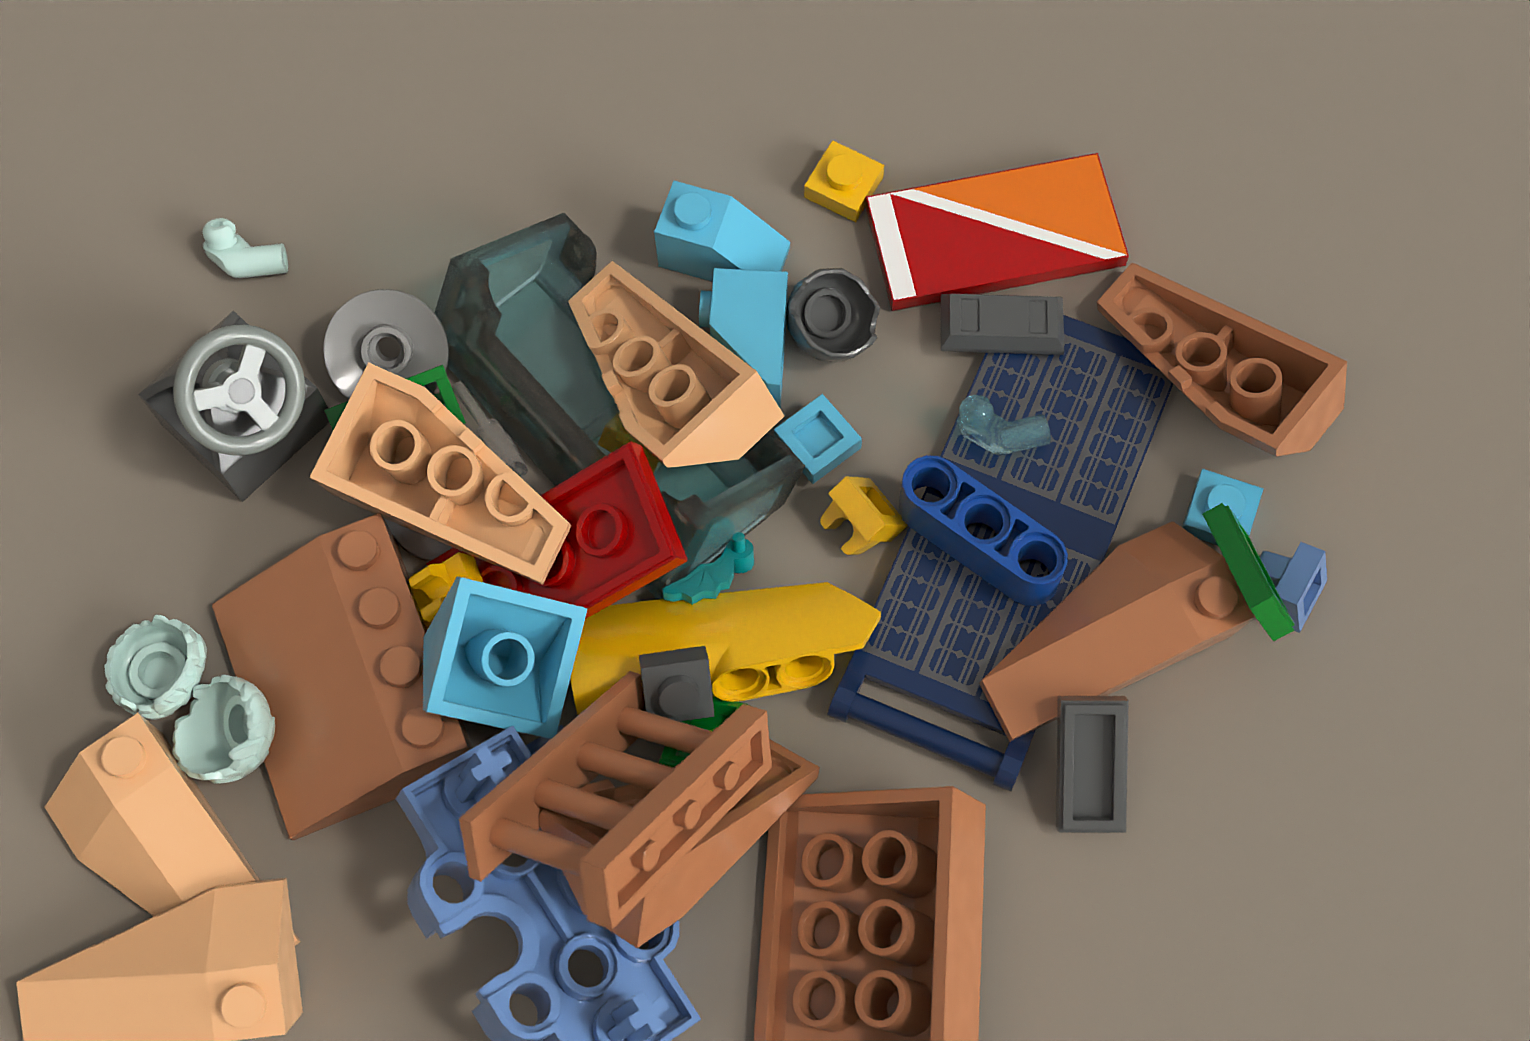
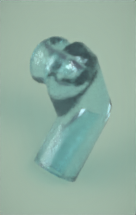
(996, 434)

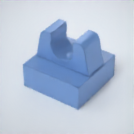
(1298, 579)

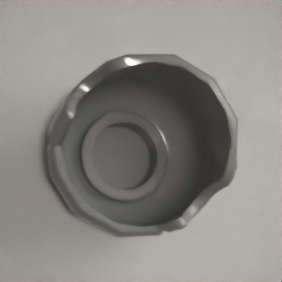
(832, 315)

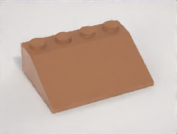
(342, 669)
(873, 918)

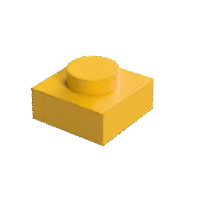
(843, 181)

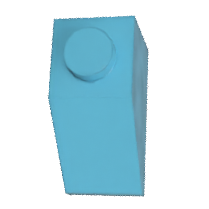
(714, 231)
(750, 319)

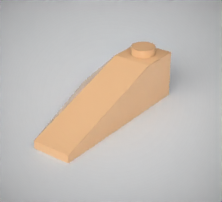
(669, 377)
(430, 473)
(144, 821)
(190, 974)

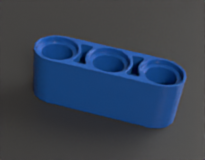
(971, 502)

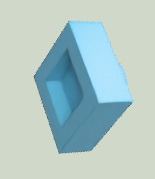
(819, 438)
(1213, 490)

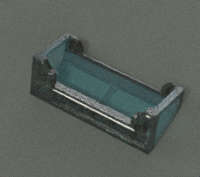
(535, 374)

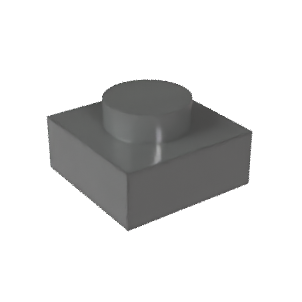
(677, 684)

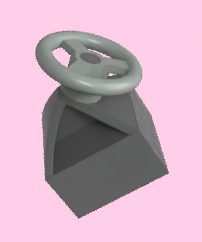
(238, 403)

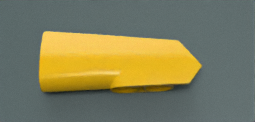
(753, 639)

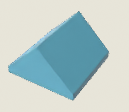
(500, 657)

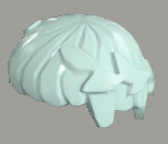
(155, 667)
(224, 732)

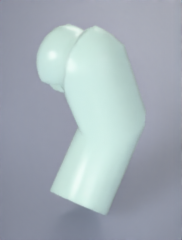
(237, 257)

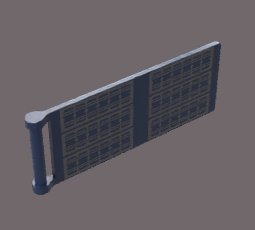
(950, 626)

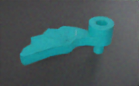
(712, 577)

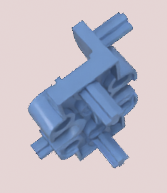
(637, 990)

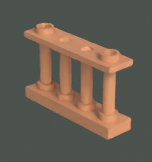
(642, 838)

